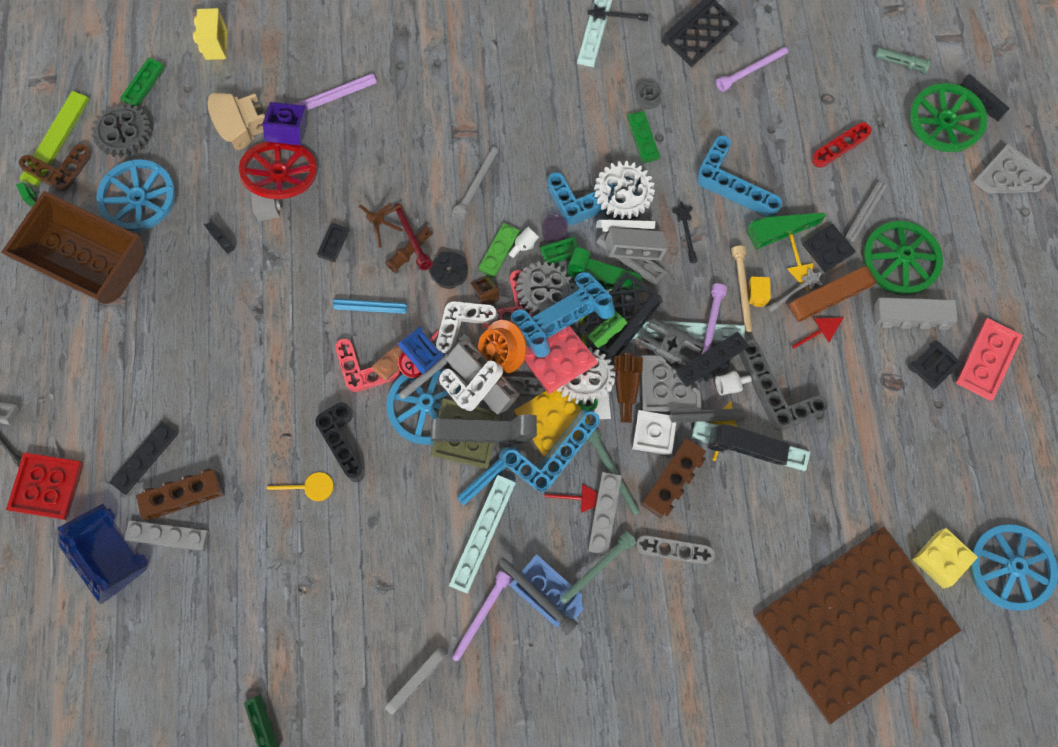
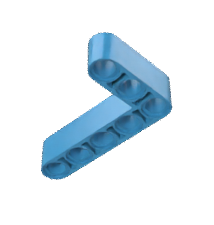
(734, 183)
(577, 205)
(554, 454)

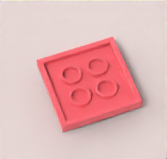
(564, 362)

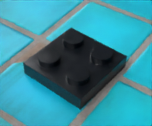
(829, 248)

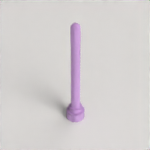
(724, 83)
(718, 292)
(501, 581)

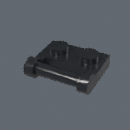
(939, 369)

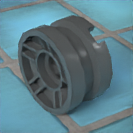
(654, 94)

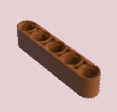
(832, 293)

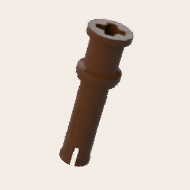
(403, 255)

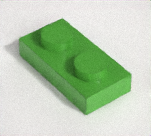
(607, 329)

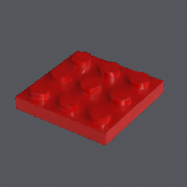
(44, 486)

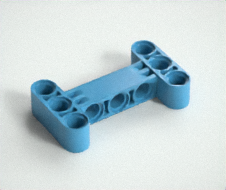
(588, 298)

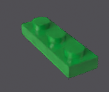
(142, 82)
(643, 137)

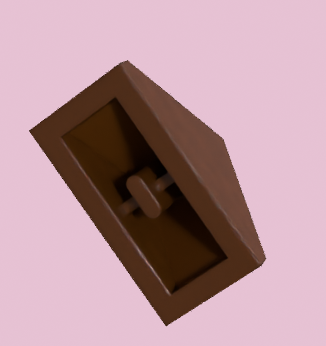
(485, 291)

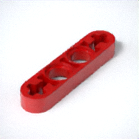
(841, 145)

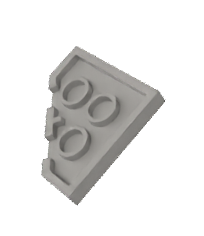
(1012, 174)
(664, 390)

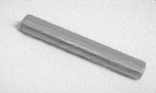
(865, 211)

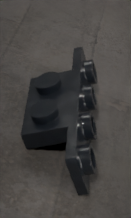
(712, 360)

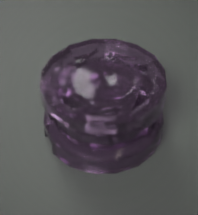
(554, 228)

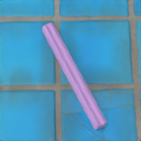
(338, 92)

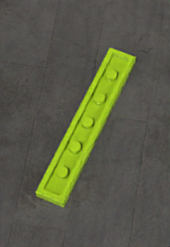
(57, 134)

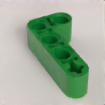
(604, 273)

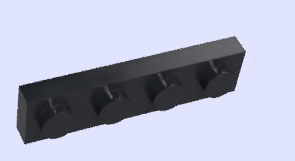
(143, 458)

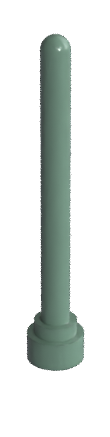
(595, 439)
(625, 542)

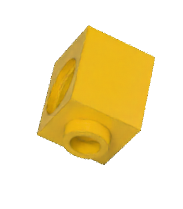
(759, 291)

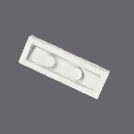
(625, 224)

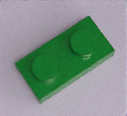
(559, 250)

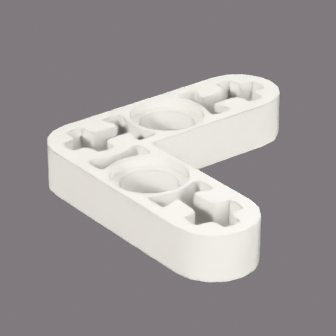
(461, 316)
(467, 391)

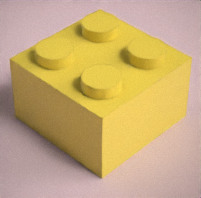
(211, 34)
(944, 558)

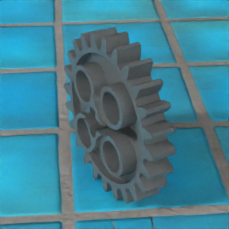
(109, 129)

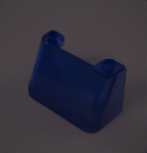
(100, 553)

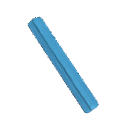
(370, 306)
(484, 479)

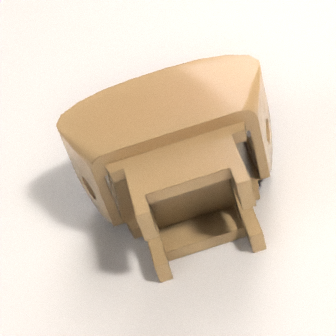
(234, 116)

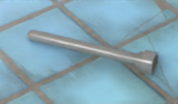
(460, 211)
(430, 372)

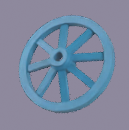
(135, 193)
(424, 409)
(1011, 570)

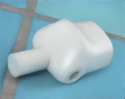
(524, 241)
(731, 383)

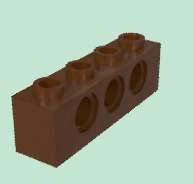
(687, 451)
(149, 497)

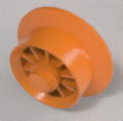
(504, 345)

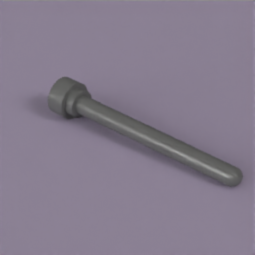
(566, 623)

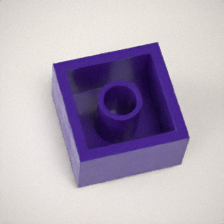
(285, 123)

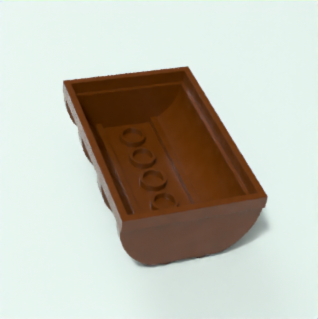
(76, 248)

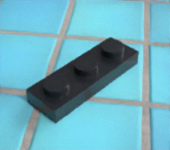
(992, 104)

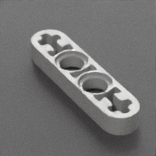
(674, 550)
(416, 681)

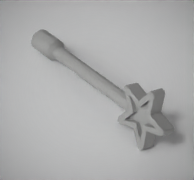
(810, 280)

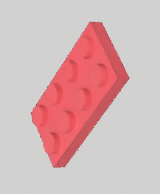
(989, 359)

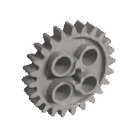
(545, 289)

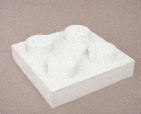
(654, 433)

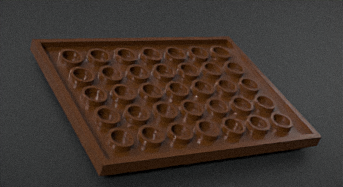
(857, 624)

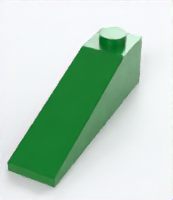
(773, 229)

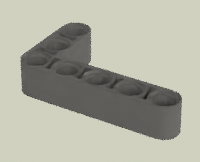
(775, 393)
(484, 431)

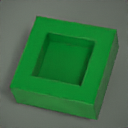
(27, 193)

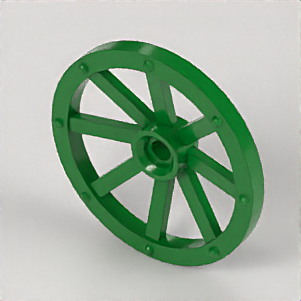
(948, 119)
(902, 259)

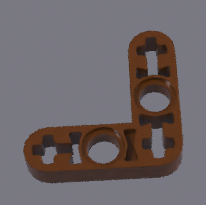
(55, 175)

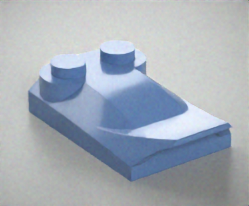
(552, 587)

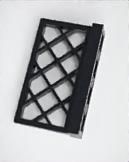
(692, 17)
(635, 322)

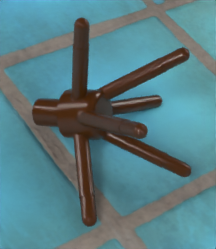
(377, 218)

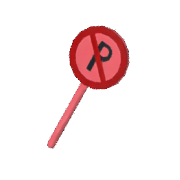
(406, 365)

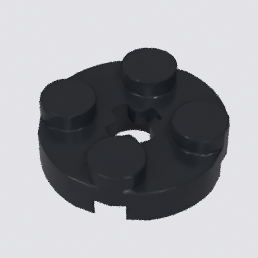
(446, 260)

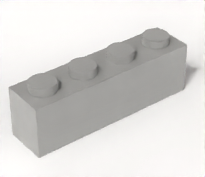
(915, 313)
(468, 362)

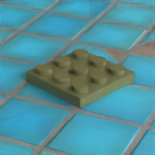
(463, 452)

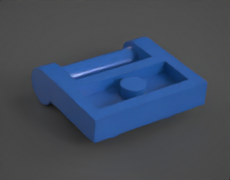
(418, 352)

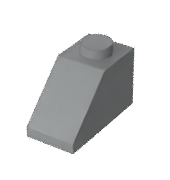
(264, 207)

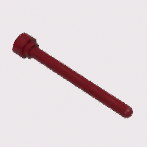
(423, 260)

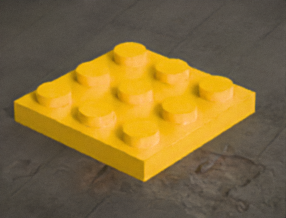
(553, 418)

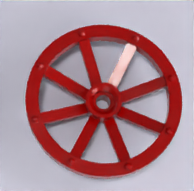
(277, 171)

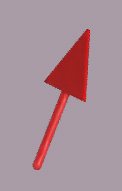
(826, 325)
(588, 498)

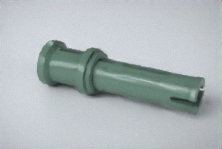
(911, 62)

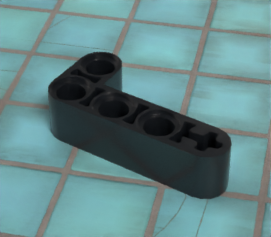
(749, 443)
(342, 445)

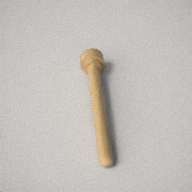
(739, 254)

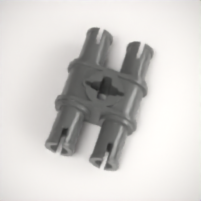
(668, 333)

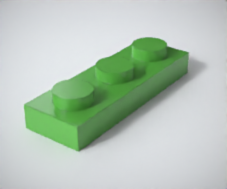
(499, 250)

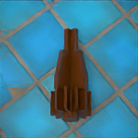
(627, 382)

